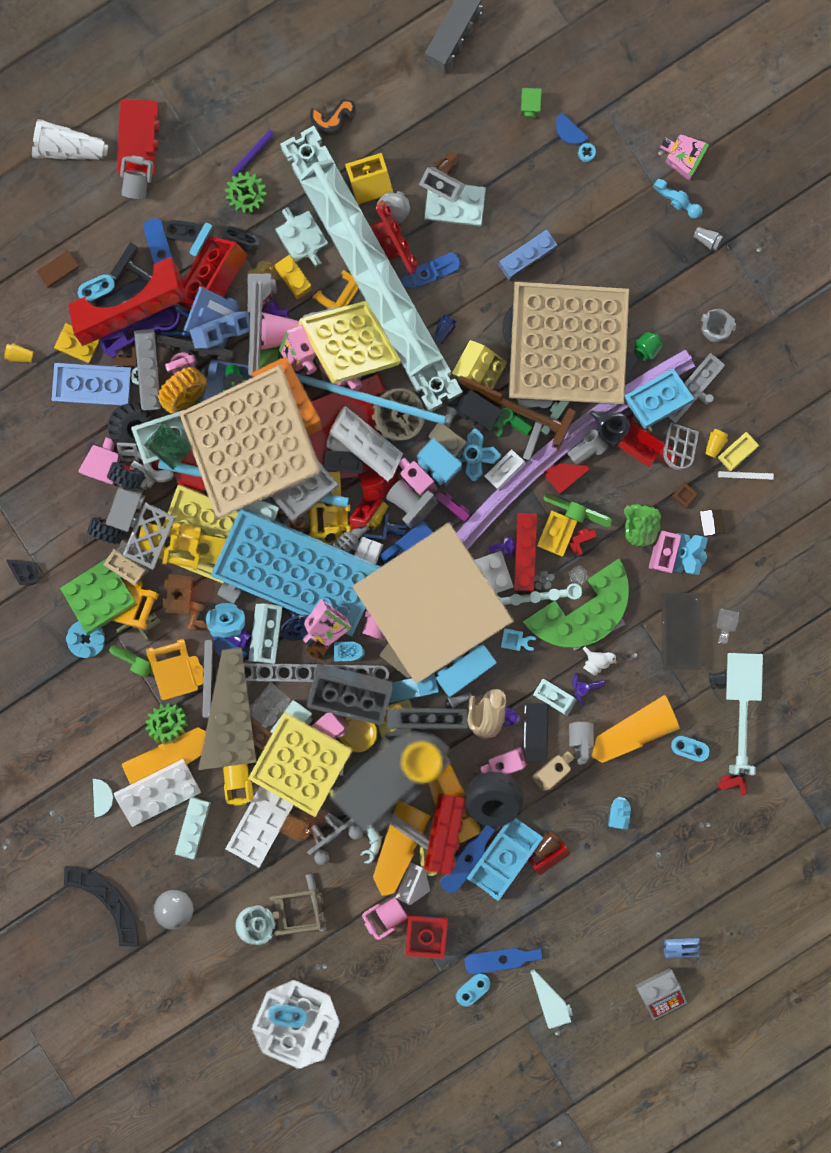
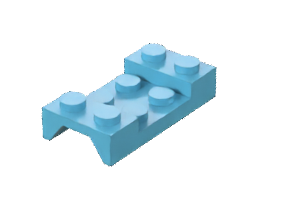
(504, 858)

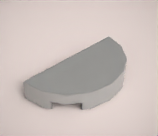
(532, 441)

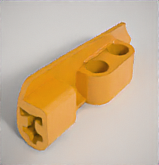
(640, 728)
(187, 748)
(448, 783)
(398, 849)

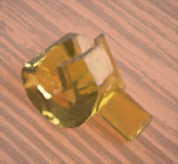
(261, 267)

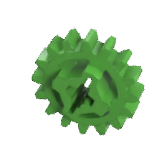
(249, 185)
(166, 723)

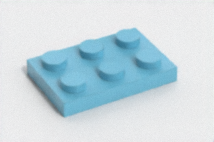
(659, 398)

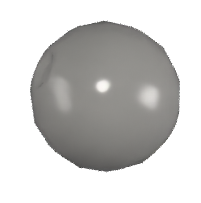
(173, 909)

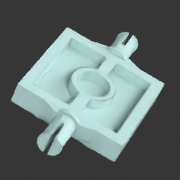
(301, 236)

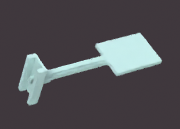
(743, 684)

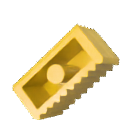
(293, 277)

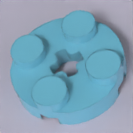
(235, 622)
(85, 650)

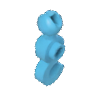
(678, 199)

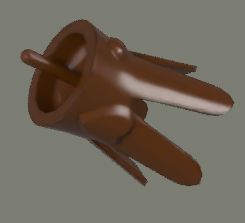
(449, 161)

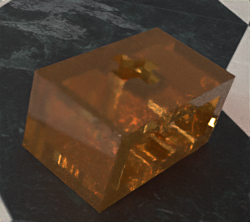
(185, 586)
(295, 827)

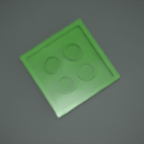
(97, 597)

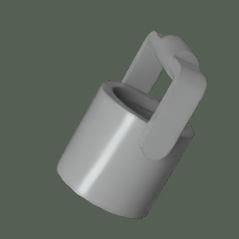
(135, 182)
(581, 739)

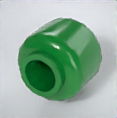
(648, 346)

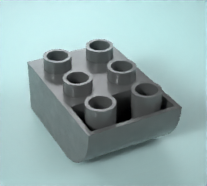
(379, 778)

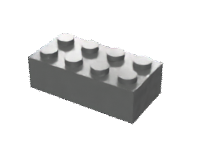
(452, 33)
(349, 694)

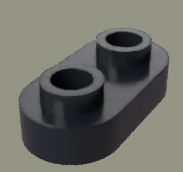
(183, 229)
(245, 240)

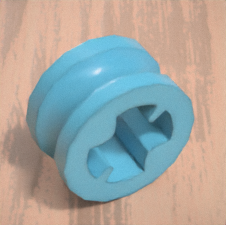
(587, 158)

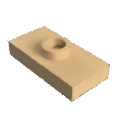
(124, 567)

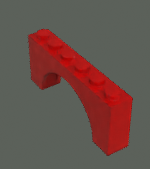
(161, 292)

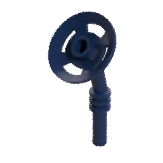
(296, 625)

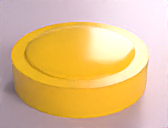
(360, 735)
(421, 761)

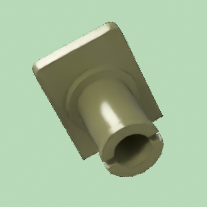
(150, 625)

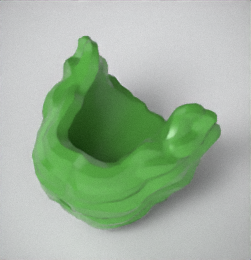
(642, 524)

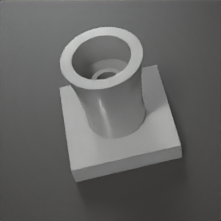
(409, 501)

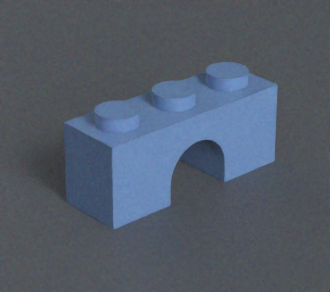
(527, 254)
(218, 329)

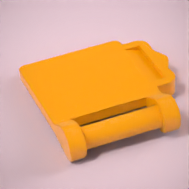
(137, 593)
(177, 674)

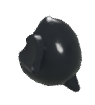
(611, 426)

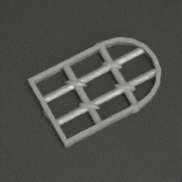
(677, 439)

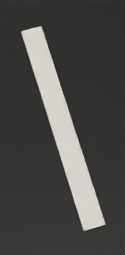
(745, 475)

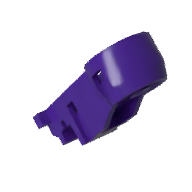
(125, 337)

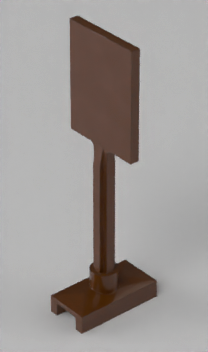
(495, 398)

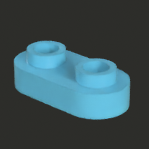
(95, 286)
(689, 748)
(472, 989)
(286, 1014)

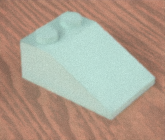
(146, 430)

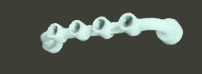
(573, 592)

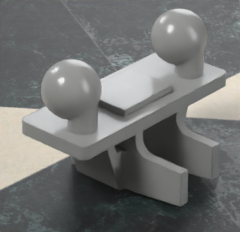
(321, 856)

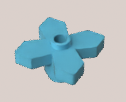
(486, 455)
(690, 554)

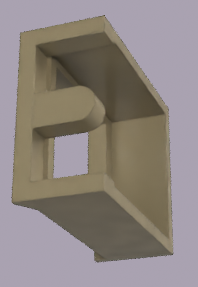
(280, 913)

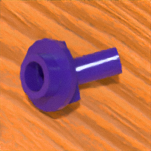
(273, 308)
(507, 546)
(510, 717)

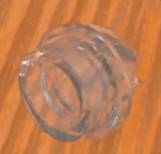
(578, 575)

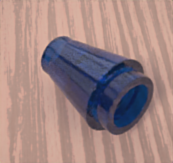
(444, 328)

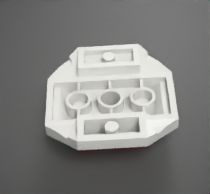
(302, 1044)

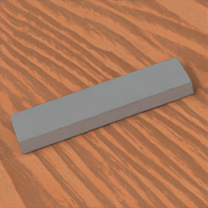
(208, 677)

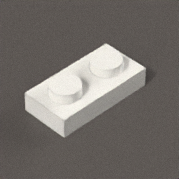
(505, 469)

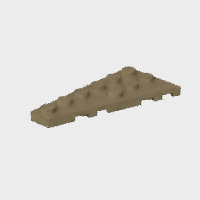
(229, 726)

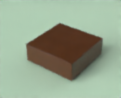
(684, 495)

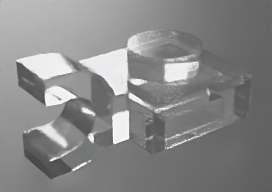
(726, 622)

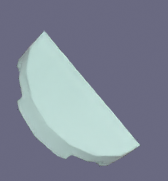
(102, 797)

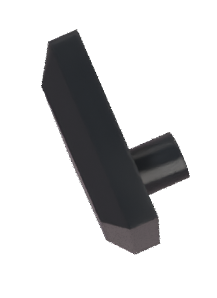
(24, 571)

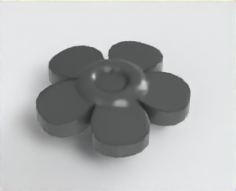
(544, 580)

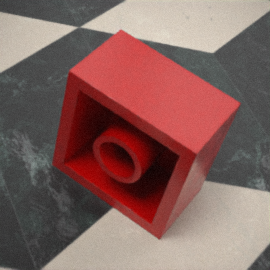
(426, 936)

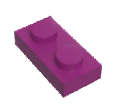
(459, 511)

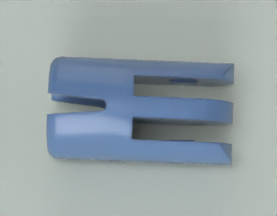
(681, 948)

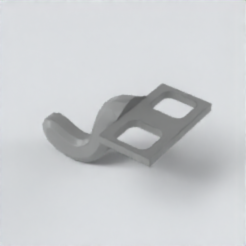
(158, 476)

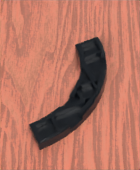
(110, 897)

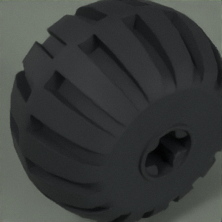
(121, 418)

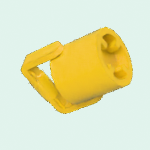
(235, 778)

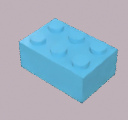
(438, 462)
(465, 669)

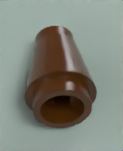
(548, 844)

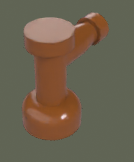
(194, 622)

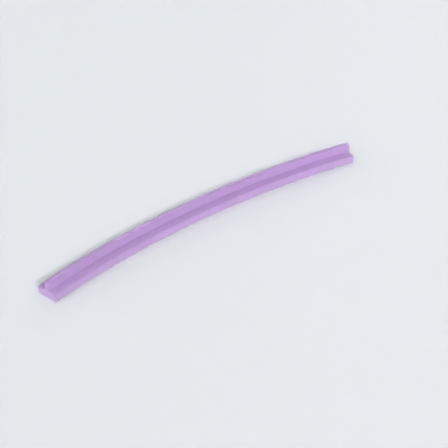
(548, 456)

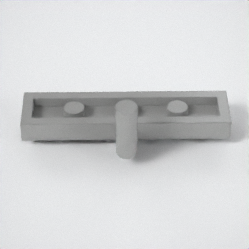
(698, 382)

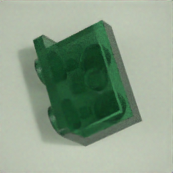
(168, 446)

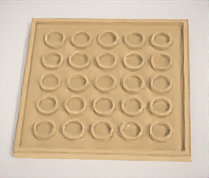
(569, 343)
(249, 442)
(432, 603)

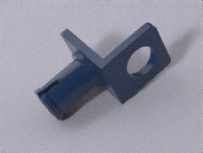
(388, 528)

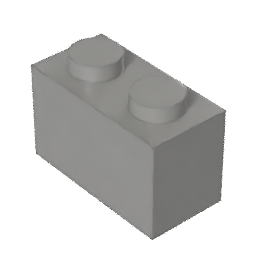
(442, 184)

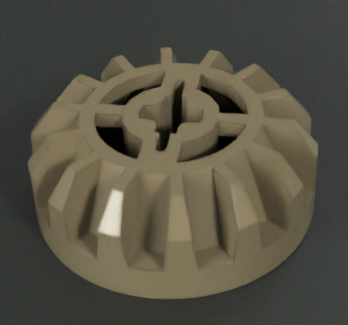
(407, 424)

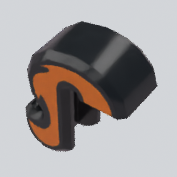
(335, 121)

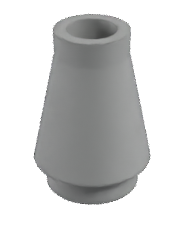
(709, 238)

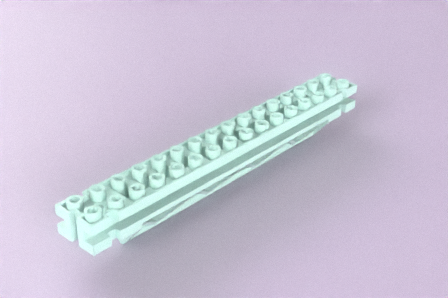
(371, 268)

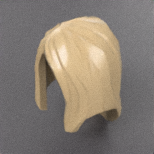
(487, 716)

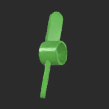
(578, 512)
(139, 665)

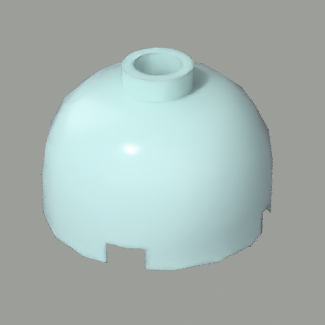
(255, 925)

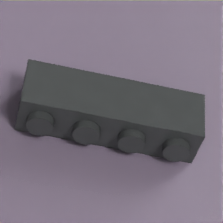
(427, 719)

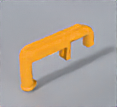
(344, 298)

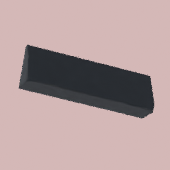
(122, 294)
(536, 733)

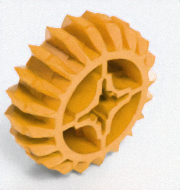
(182, 390)

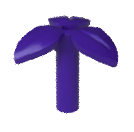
(582, 688)

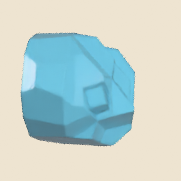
(348, 651)
(619, 813)

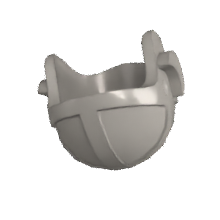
(398, 204)
(717, 325)

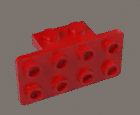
(138, 133)

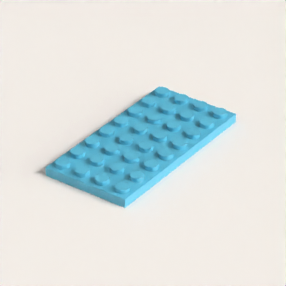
(291, 567)

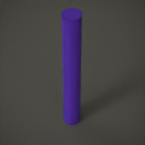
(252, 153)

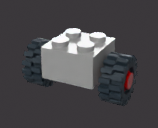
(124, 508)

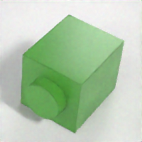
(530, 102)

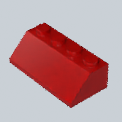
(213, 269)

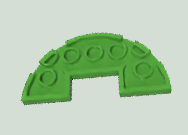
(591, 620)

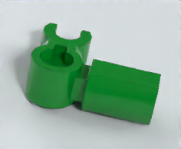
(517, 422)

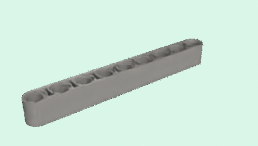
(294, 671)

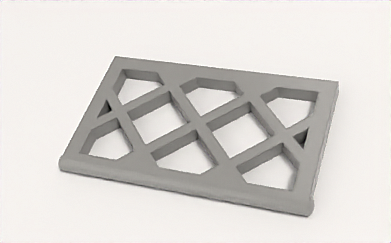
(164, 533)

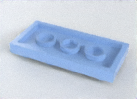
(91, 384)

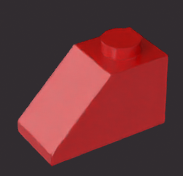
(564, 475)
(375, 486)

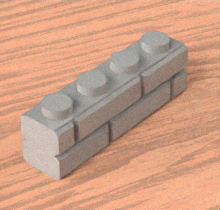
(147, 369)

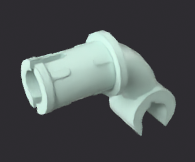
(375, 841)

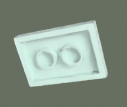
(465, 211)

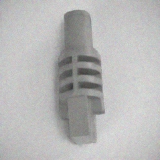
(348, 540)

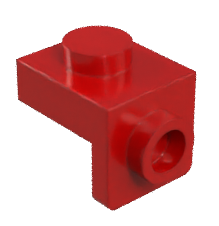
(584, 535)
(729, 781)

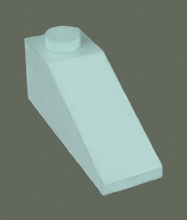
(553, 1006)

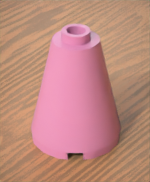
(274, 329)

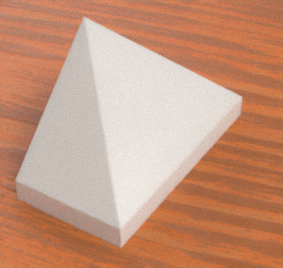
(413, 884)

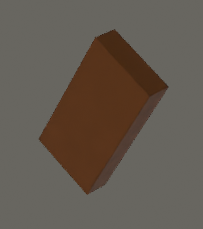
(57, 268)

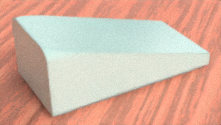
(555, 697)

